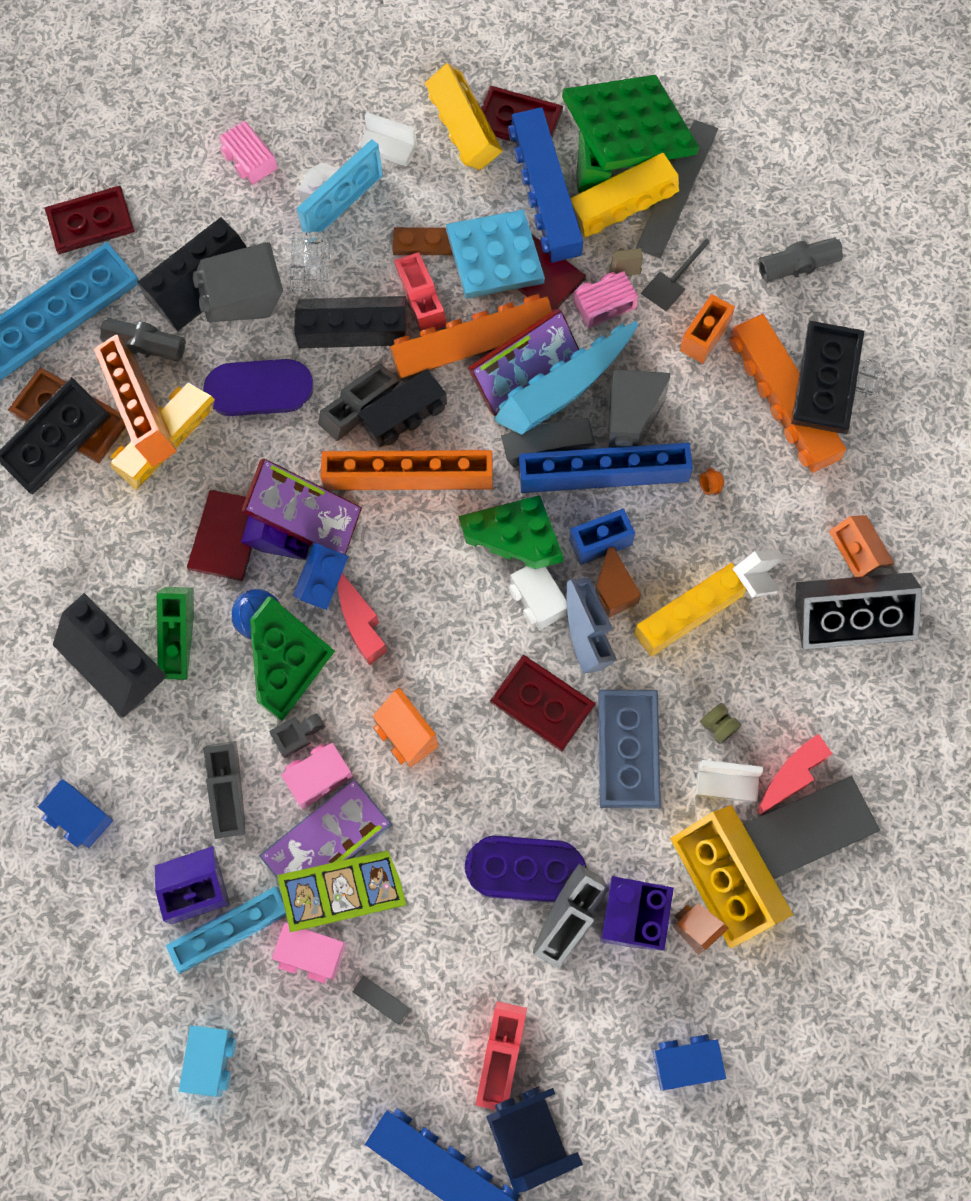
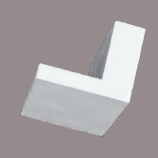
(394, 139)
(754, 572)
(728, 781)

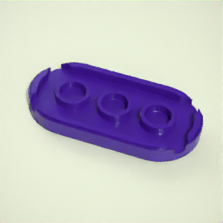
(259, 387)
(521, 867)

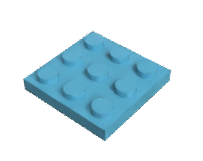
(495, 254)

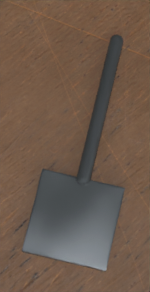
(666, 291)

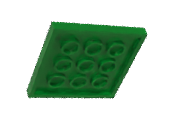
(629, 121)

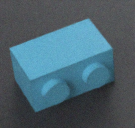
(207, 1061)

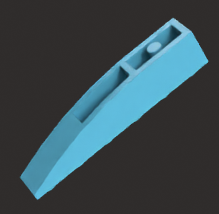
(563, 384)

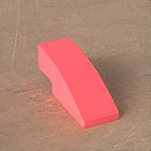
(420, 292)
(360, 621)
(794, 773)
(501, 1055)

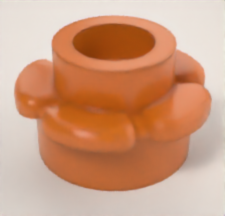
(712, 478)

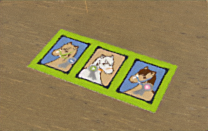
(340, 890)

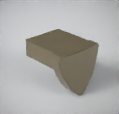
(627, 261)

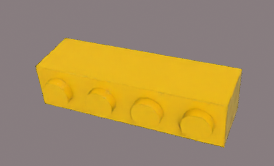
(463, 117)
(625, 194)
(690, 610)

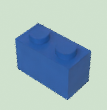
(596, 536)
(320, 576)
(75, 814)
(688, 1063)

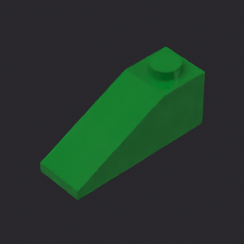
(588, 169)
(174, 630)

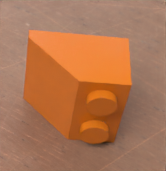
(405, 729)

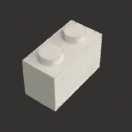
(539, 596)

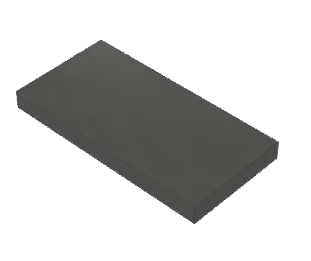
(812, 827)

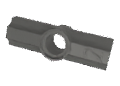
(800, 259)
(144, 339)

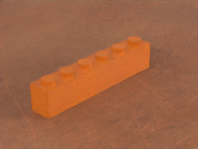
(467, 338)
(777, 381)
(135, 401)
(407, 470)

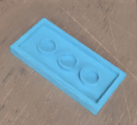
(341, 189)

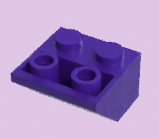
(272, 541)
(190, 886)
(637, 914)

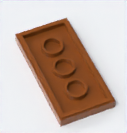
(42, 388)

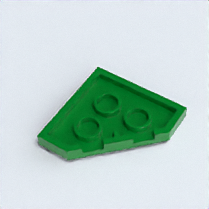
(515, 531)
(284, 657)

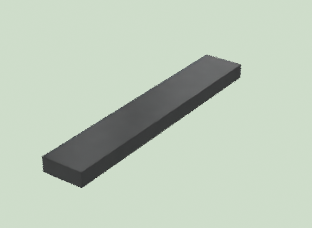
(667, 211)

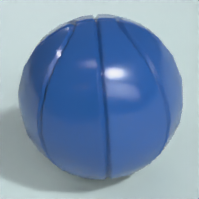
(245, 607)

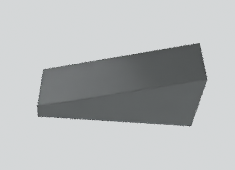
(381, 1000)

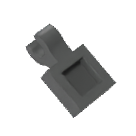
(292, 735)

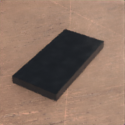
(827, 377)
(52, 436)

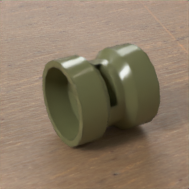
(720, 723)

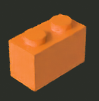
(707, 328)

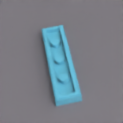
(227, 930)

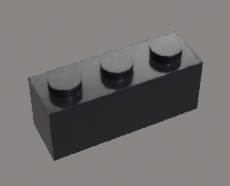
(403, 408)

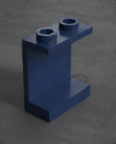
(530, 1141)

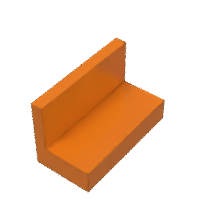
(860, 545)

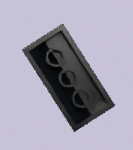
(171, 283)
(350, 321)
(858, 610)
(106, 655)

